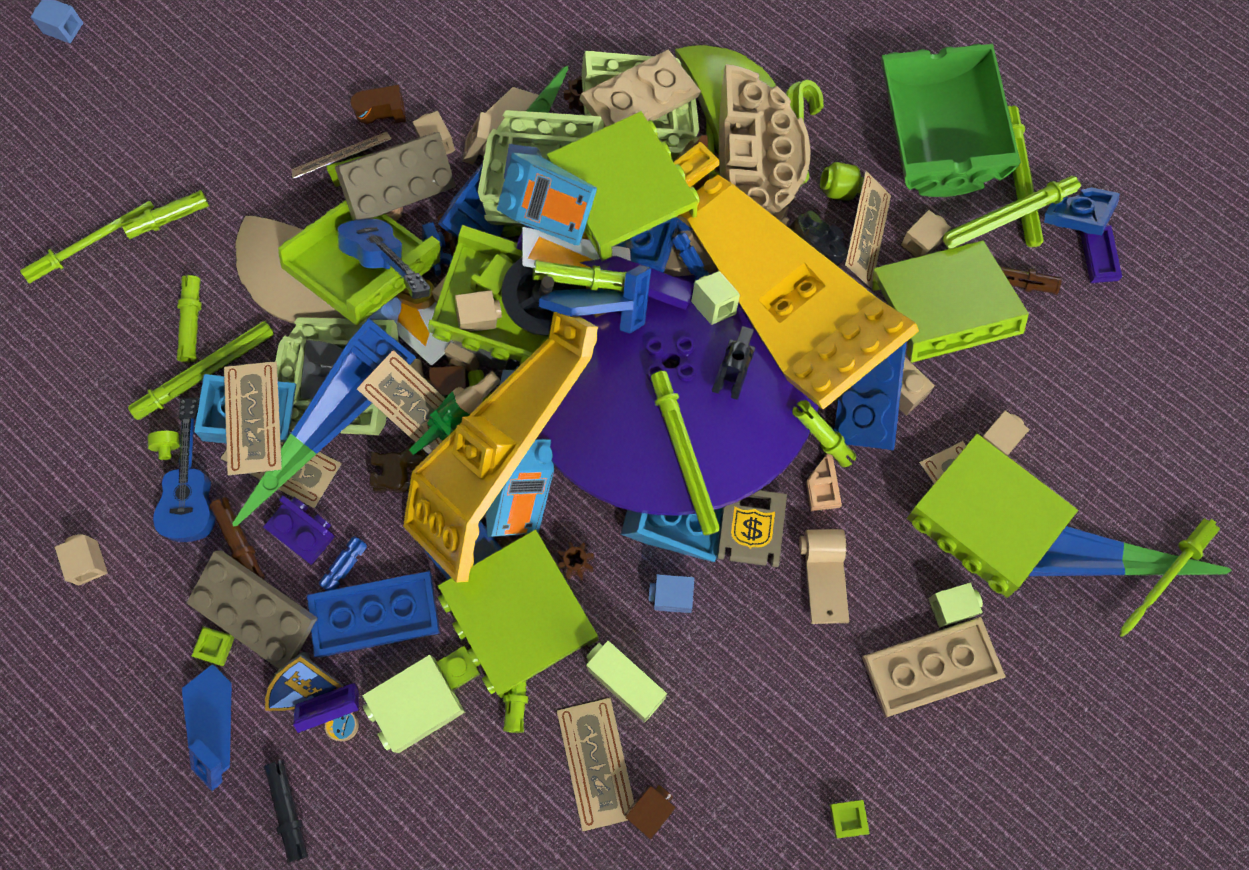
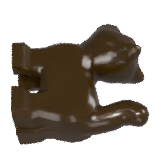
(394, 466)

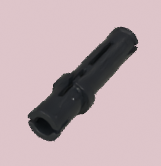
(285, 811)

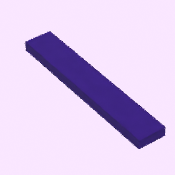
(661, 285)

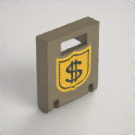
(753, 531)

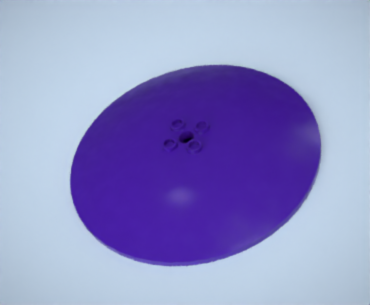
(616, 440)

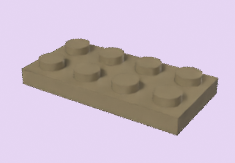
(395, 177)
(251, 610)

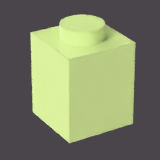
(715, 297)
(956, 604)

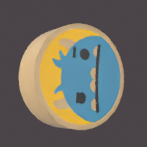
(343, 727)

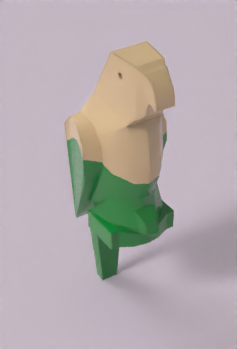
(457, 404)

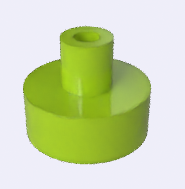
(163, 443)

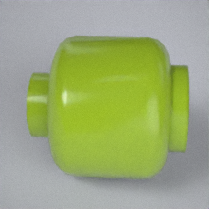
(841, 181)

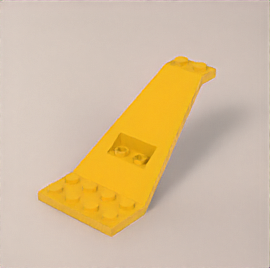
(802, 305)
(476, 460)

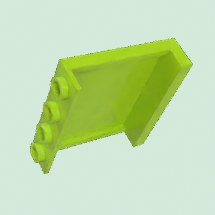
(633, 181)
(340, 278)
(953, 298)
(507, 338)
(992, 516)
(517, 614)

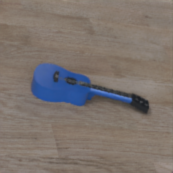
(376, 247)
(185, 501)

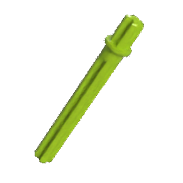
(1024, 183)
(1052, 193)
(195, 374)
(671, 412)

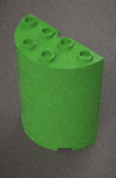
(950, 119)

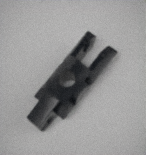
(735, 363)

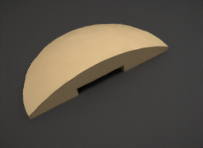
(782, 139)
(265, 279)

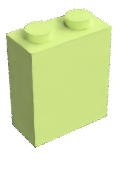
(625, 680)
(412, 705)

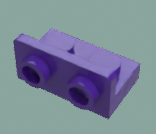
(298, 530)

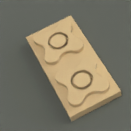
(650, 87)
(933, 667)

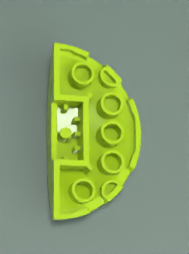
(706, 68)

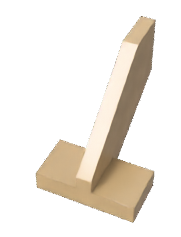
(477, 137)

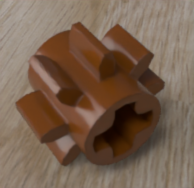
(574, 93)
(572, 553)

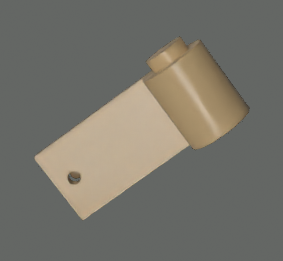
(825, 575)

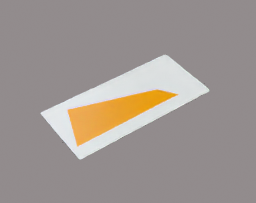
(548, 248)
(413, 329)

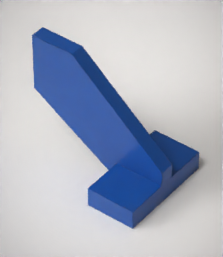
(587, 302)
(208, 724)

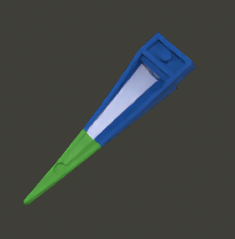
(466, 205)
(331, 409)
(1093, 555)

